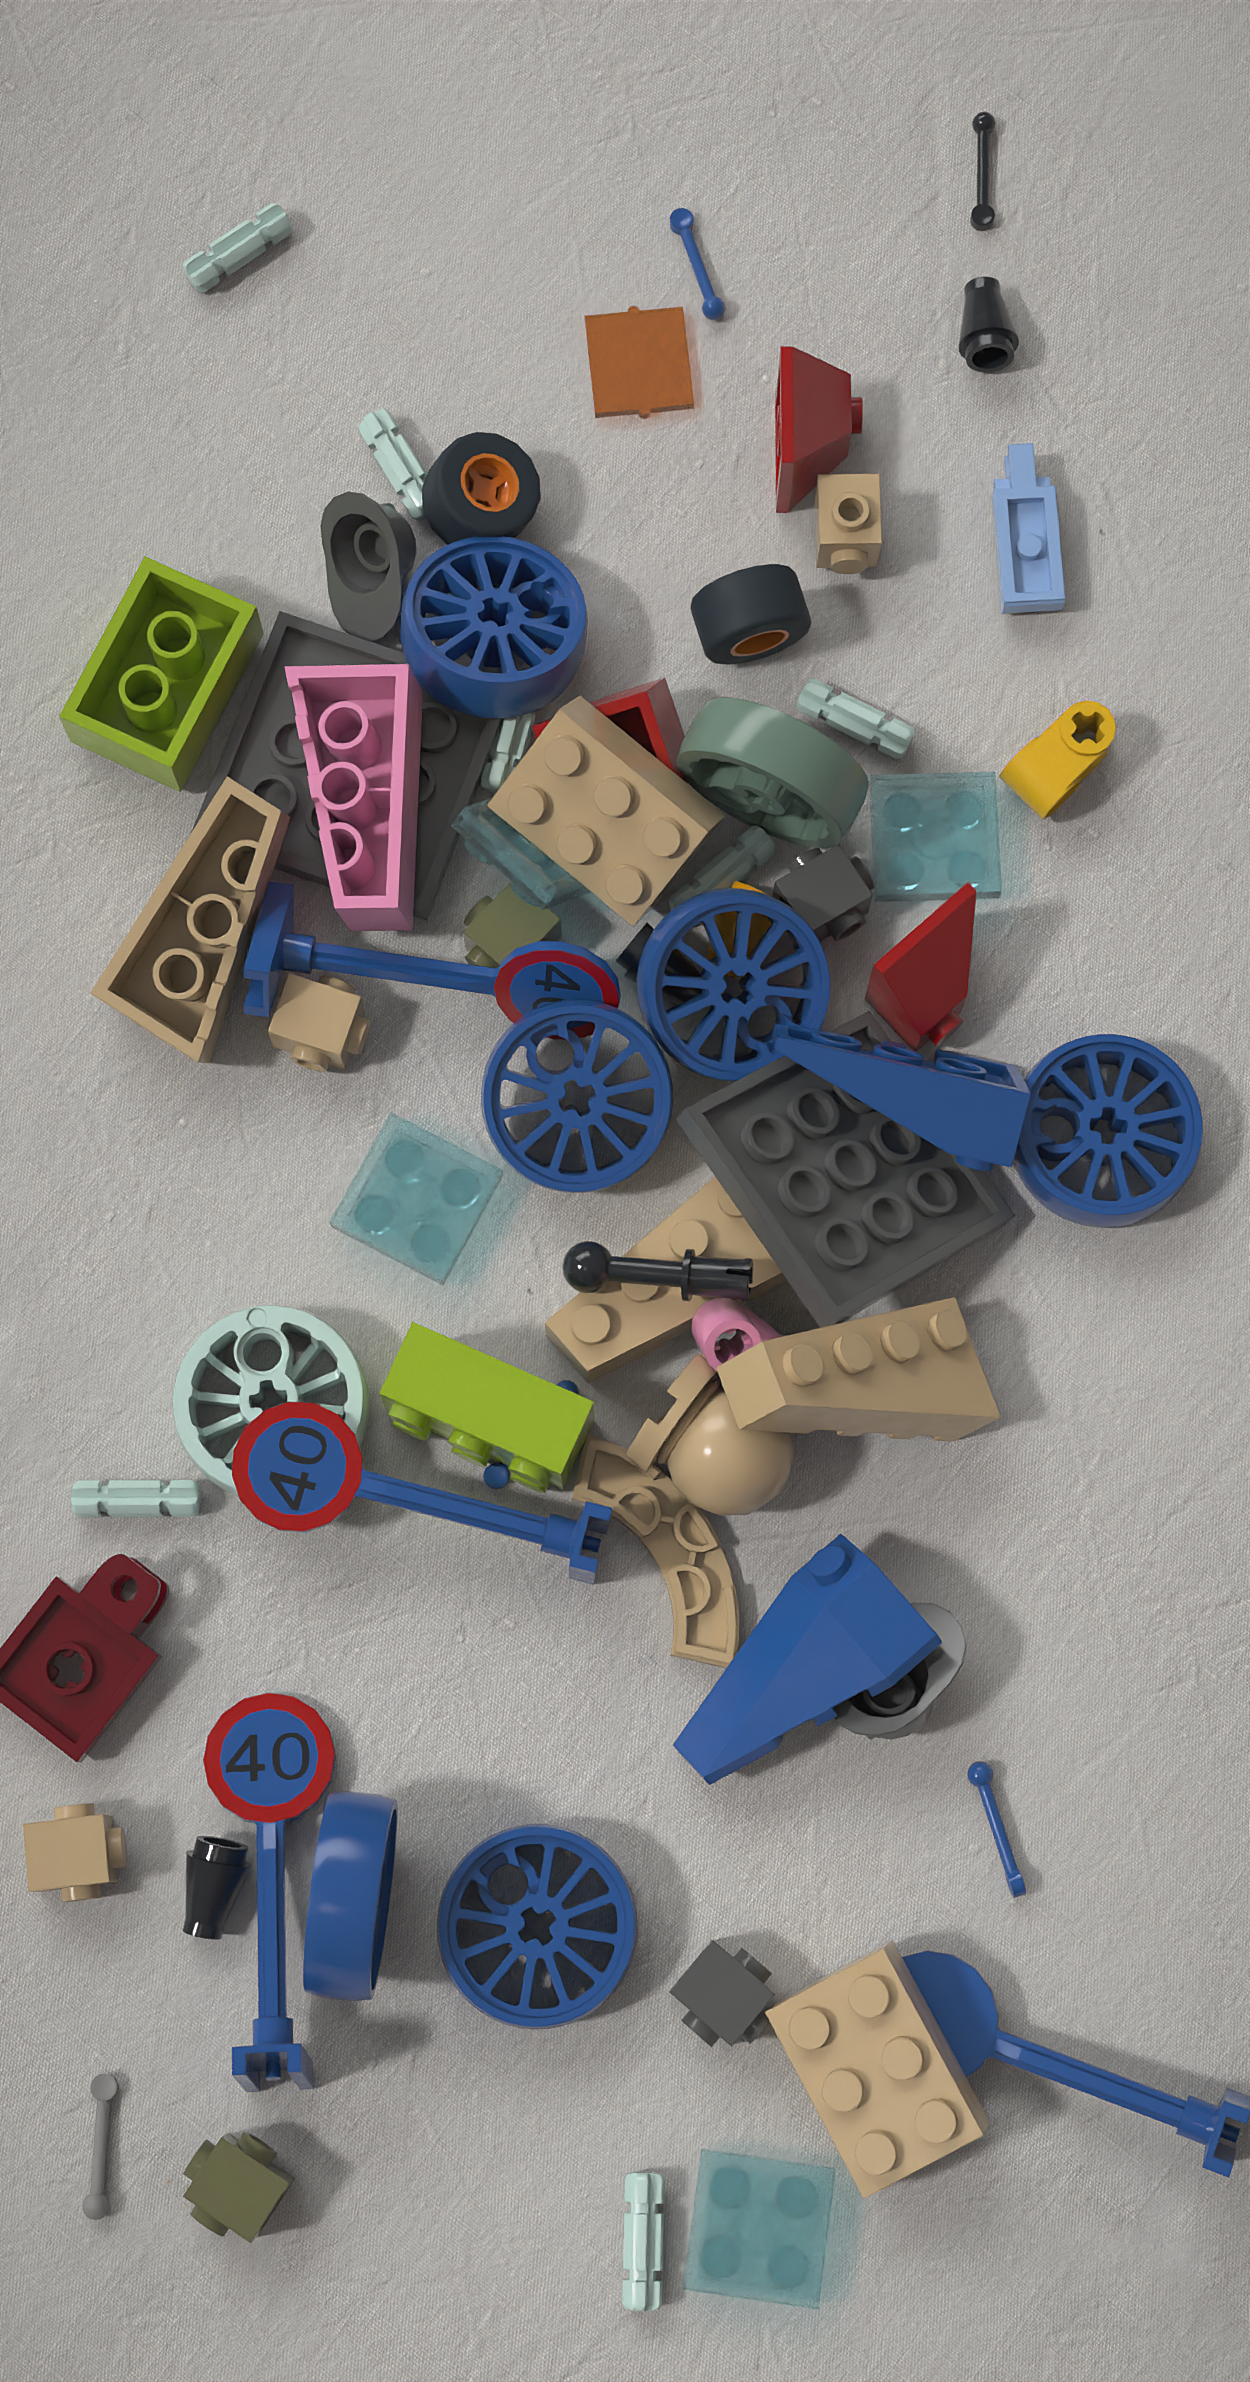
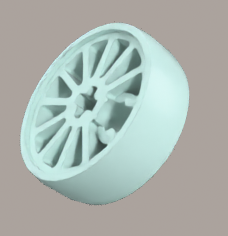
(246, 1329)

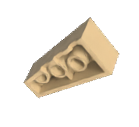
(195, 929)
(630, 1320)
(873, 1374)

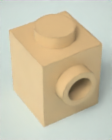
(847, 522)
(319, 1022)
(74, 1853)

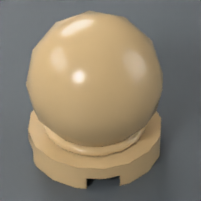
(707, 1453)

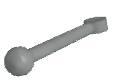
(103, 2088)

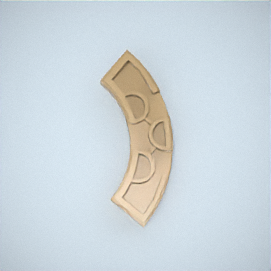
(679, 1542)

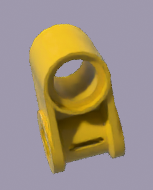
(1055, 763)

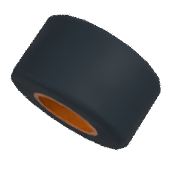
(482, 470)
(750, 614)

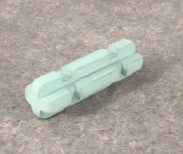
(237, 247)
(395, 459)
(855, 718)
(507, 750)
(730, 865)
(135, 1498)
(643, 2241)

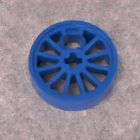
(493, 626)
(667, 936)
(553, 1020)
(1083, 1116)
(479, 1866)
(350, 1896)

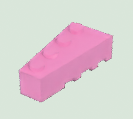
(364, 779)

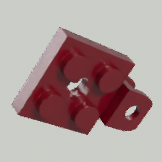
(103, 1632)

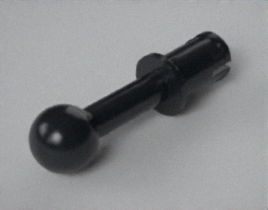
(591, 1268)

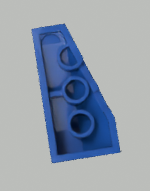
(954, 1102)
(818, 1644)

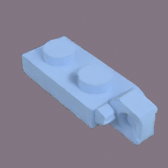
(1027, 536)

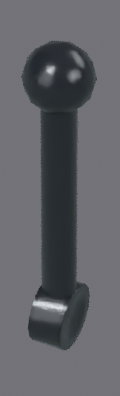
(982, 214)

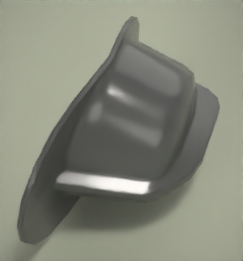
(366, 559)
(910, 1701)

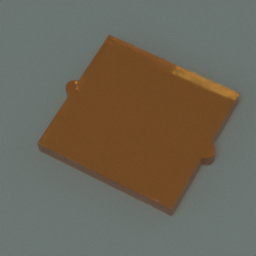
(639, 362)

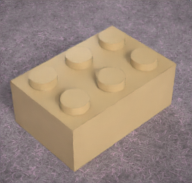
(605, 810)
(878, 2069)

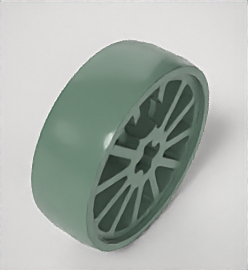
(773, 772)

